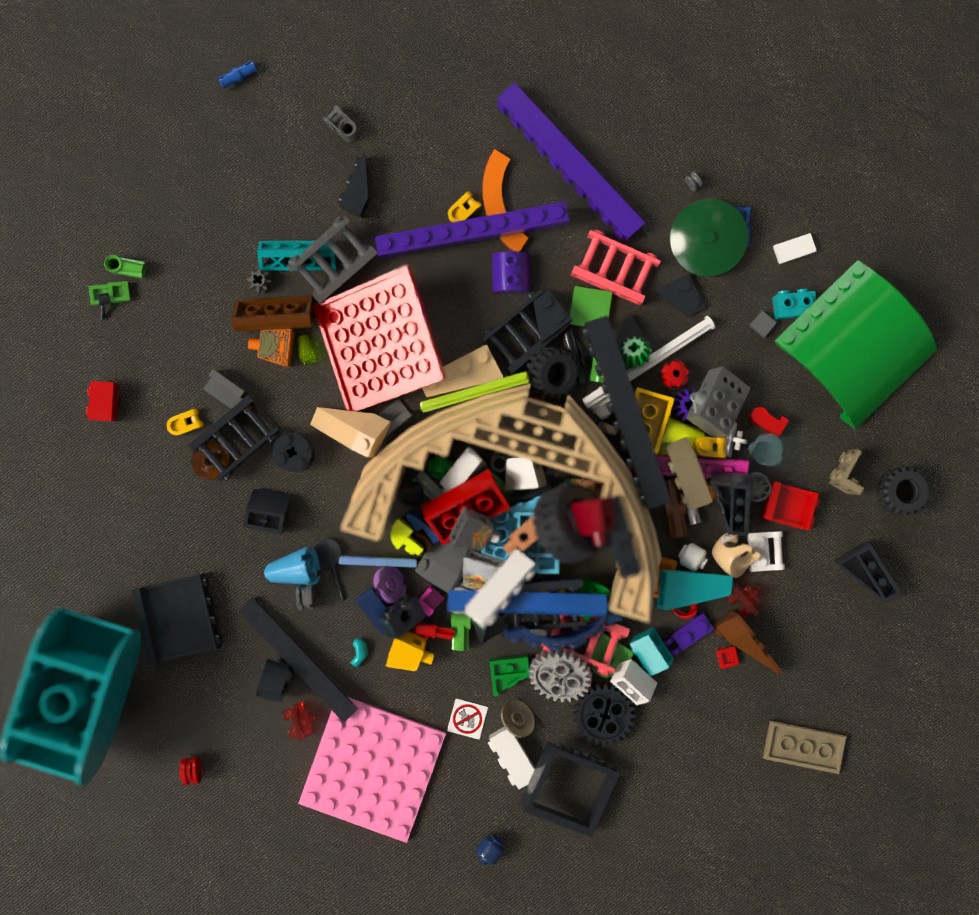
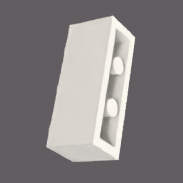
(512, 757)

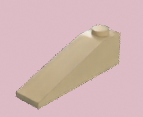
(353, 429)

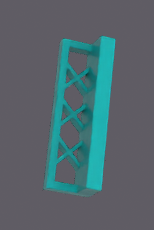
(288, 249)

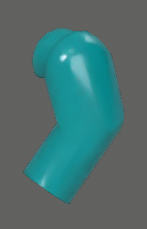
(361, 652)

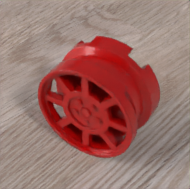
(190, 771)

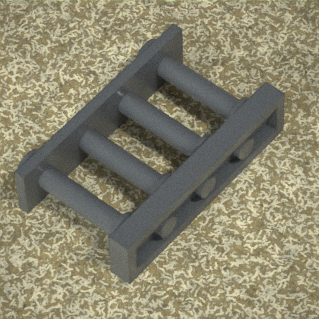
(336, 278)

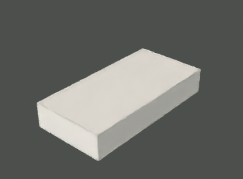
(794, 248)

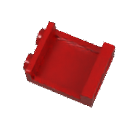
(790, 506)

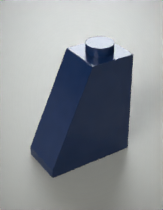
(372, 606)

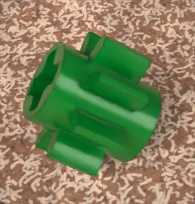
(439, 466)

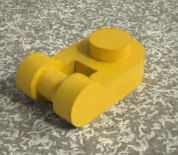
(458, 212)
(178, 425)
(704, 447)

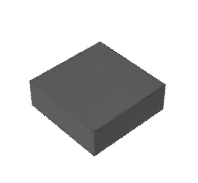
(762, 324)

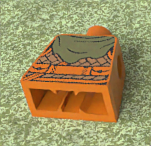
(274, 346)

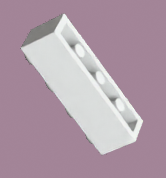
(500, 588)

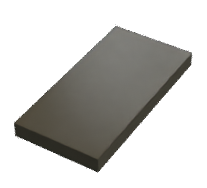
(804, 747)

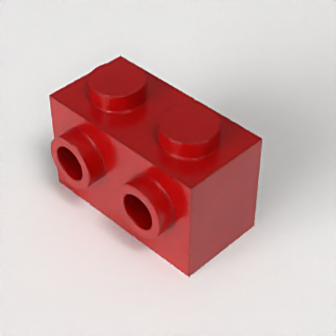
(102, 401)

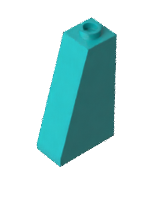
(688, 587)

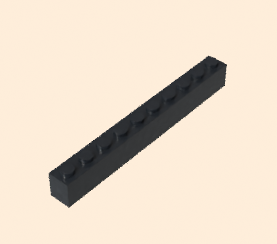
(626, 411)

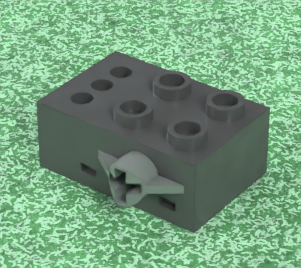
(718, 402)

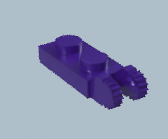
(689, 633)

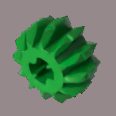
(635, 352)

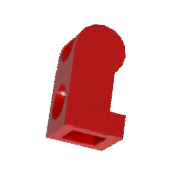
(762, 419)

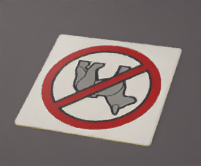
(467, 719)

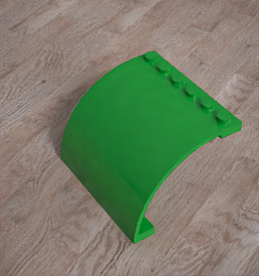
(859, 341)

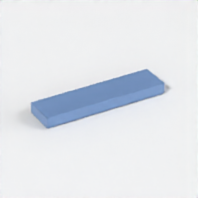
(378, 561)

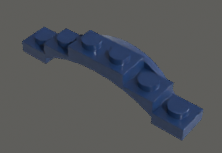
(570, 639)

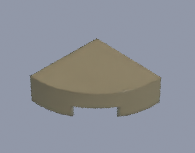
(607, 428)

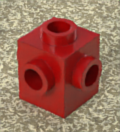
(667, 374)

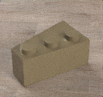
(688, 474)

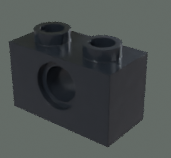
(411, 615)

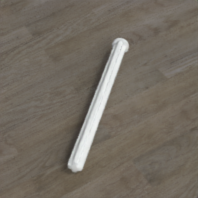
(657, 357)

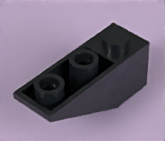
(356, 196)

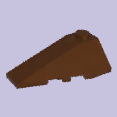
(738, 633)

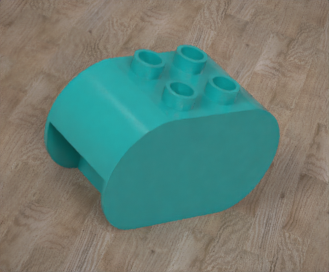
(71, 695)

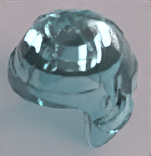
(767, 449)

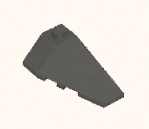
(442, 565)

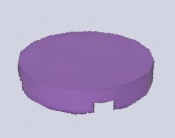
(389, 584)

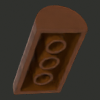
(273, 314)

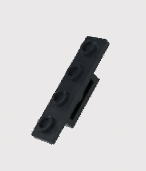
(620, 543)

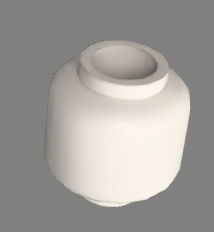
(693, 557)

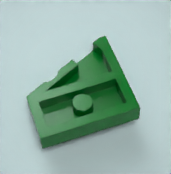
(508, 671)

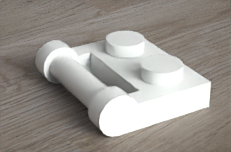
(759, 541)

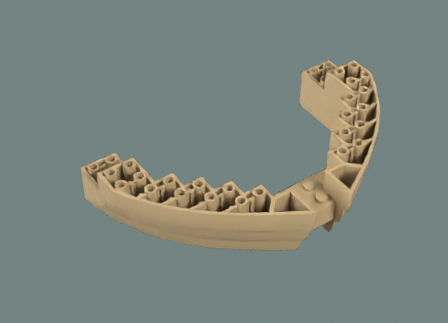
(529, 430)

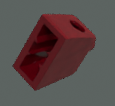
(594, 518)

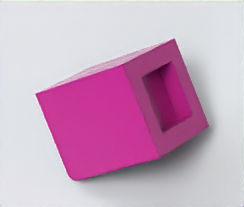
(430, 600)

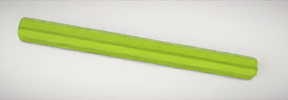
(474, 392)

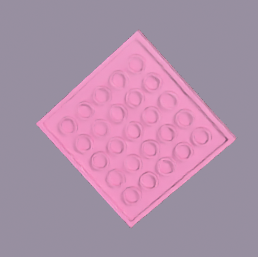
(373, 770)

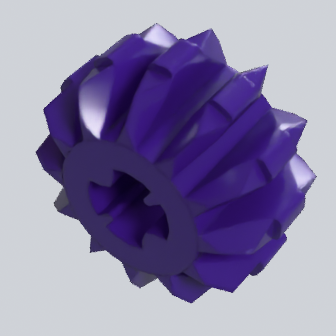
(683, 399)

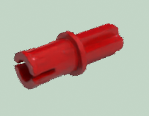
(434, 631)

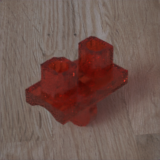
(749, 606)
(301, 720)

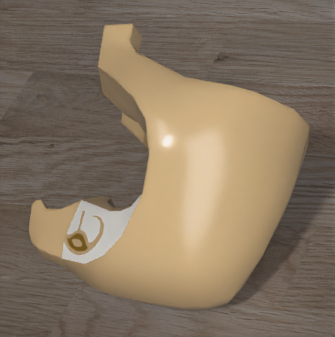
(730, 557)

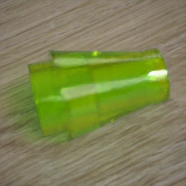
(307, 353)

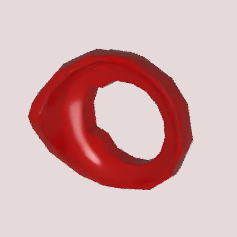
(693, 611)

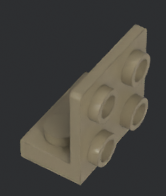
(839, 475)

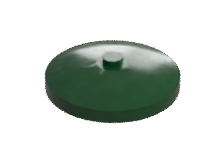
(709, 237)

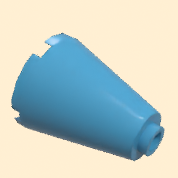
(295, 568)

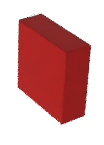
(727, 657)

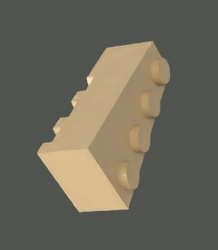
(466, 372)

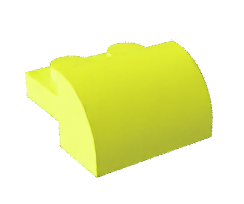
(677, 430)
(401, 534)

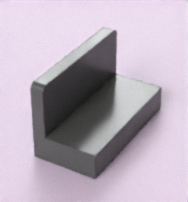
(224, 389)
(396, 414)

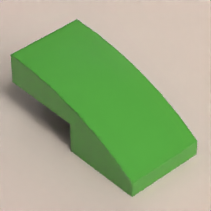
(117, 292)

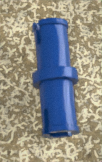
(237, 74)

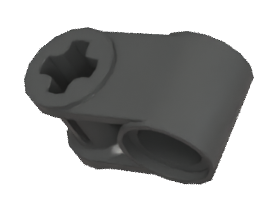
(339, 122)

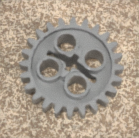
(560, 675)

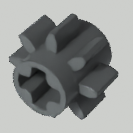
(265, 281)

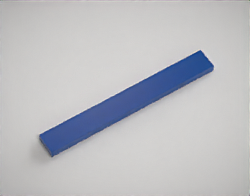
(539, 603)

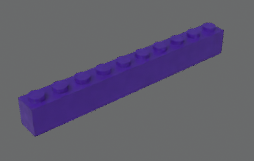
(570, 162)
(472, 230)

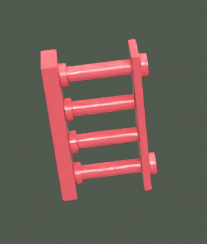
(600, 279)
(616, 632)

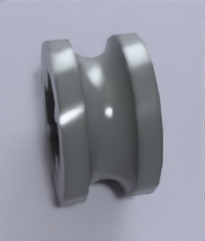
(693, 181)

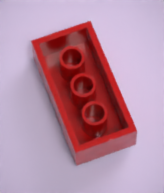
(478, 493)

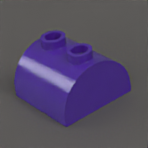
(510, 272)

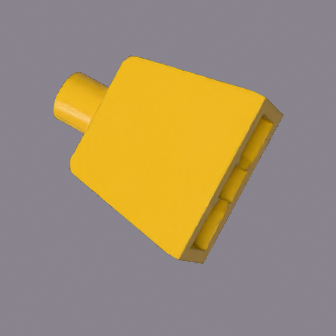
(408, 652)

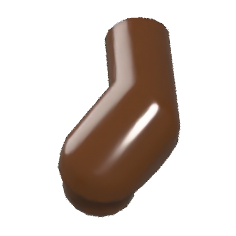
(422, 536)

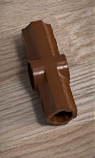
(675, 511)

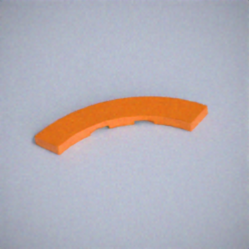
(493, 195)

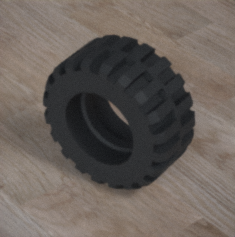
(553, 526)

